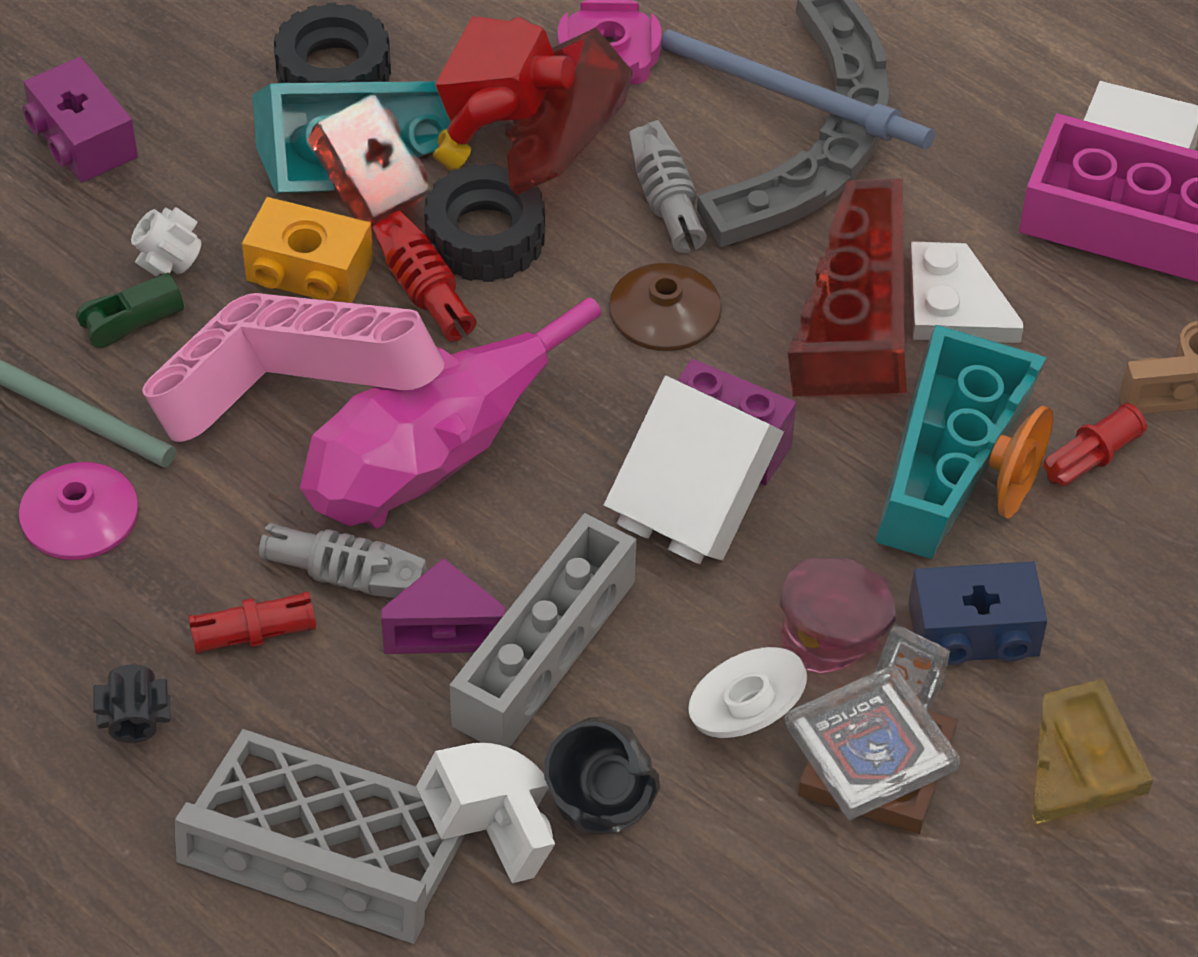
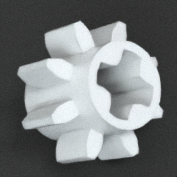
(166, 241)

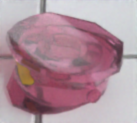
(834, 612)

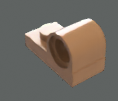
(1165, 383)

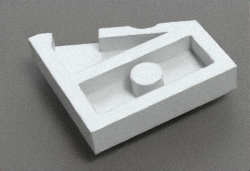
(957, 293)

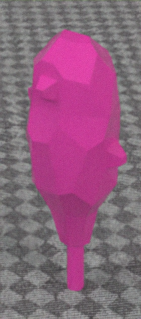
(408, 442)

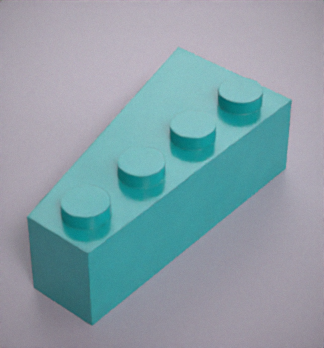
(959, 408)

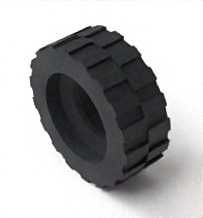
(332, 28)
(490, 255)

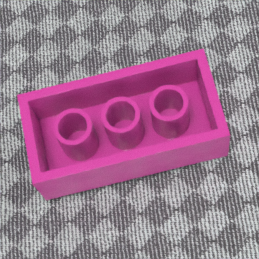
(1116, 196)

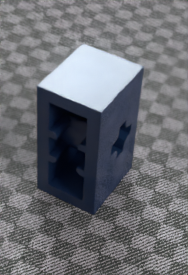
(980, 610)

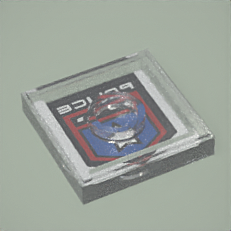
(871, 742)

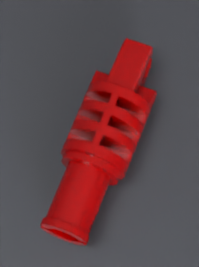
(423, 274)

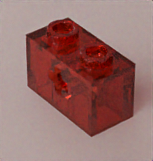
(369, 189)

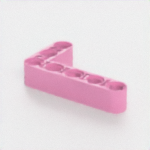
(290, 338)

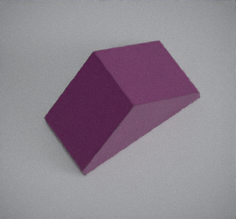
(439, 614)

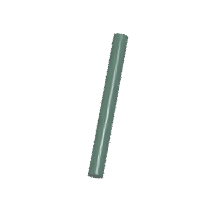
(86, 415)

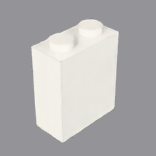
(692, 471)

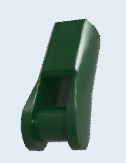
(122, 313)

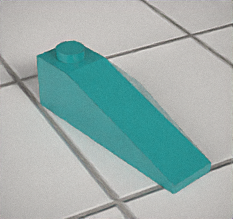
(290, 111)

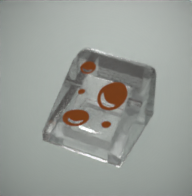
(918, 661)

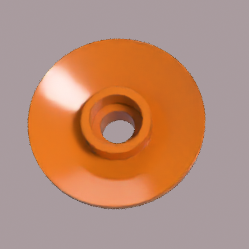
(1020, 459)

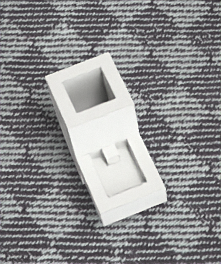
(491, 791)

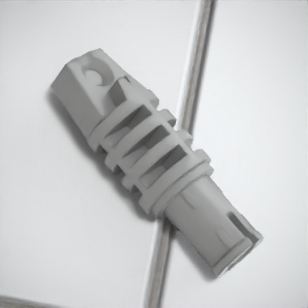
(667, 184)
(343, 559)

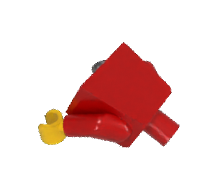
(495, 76)

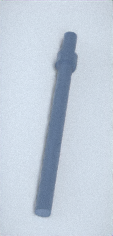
(878, 119)

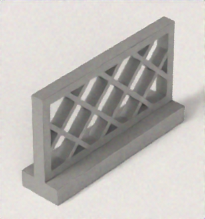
(304, 867)

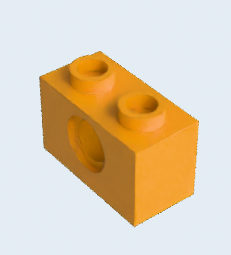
(307, 251)

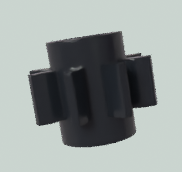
(131, 703)

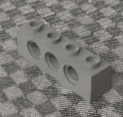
(543, 633)

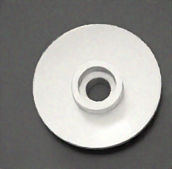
(747, 692)

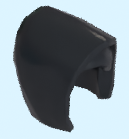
(600, 776)

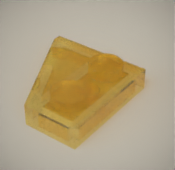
(1085, 754)

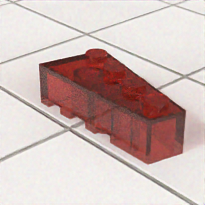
(857, 309)

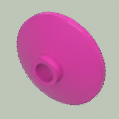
(83, 526)

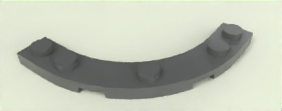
(842, 147)

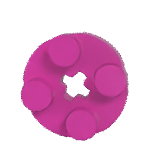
(634, 33)

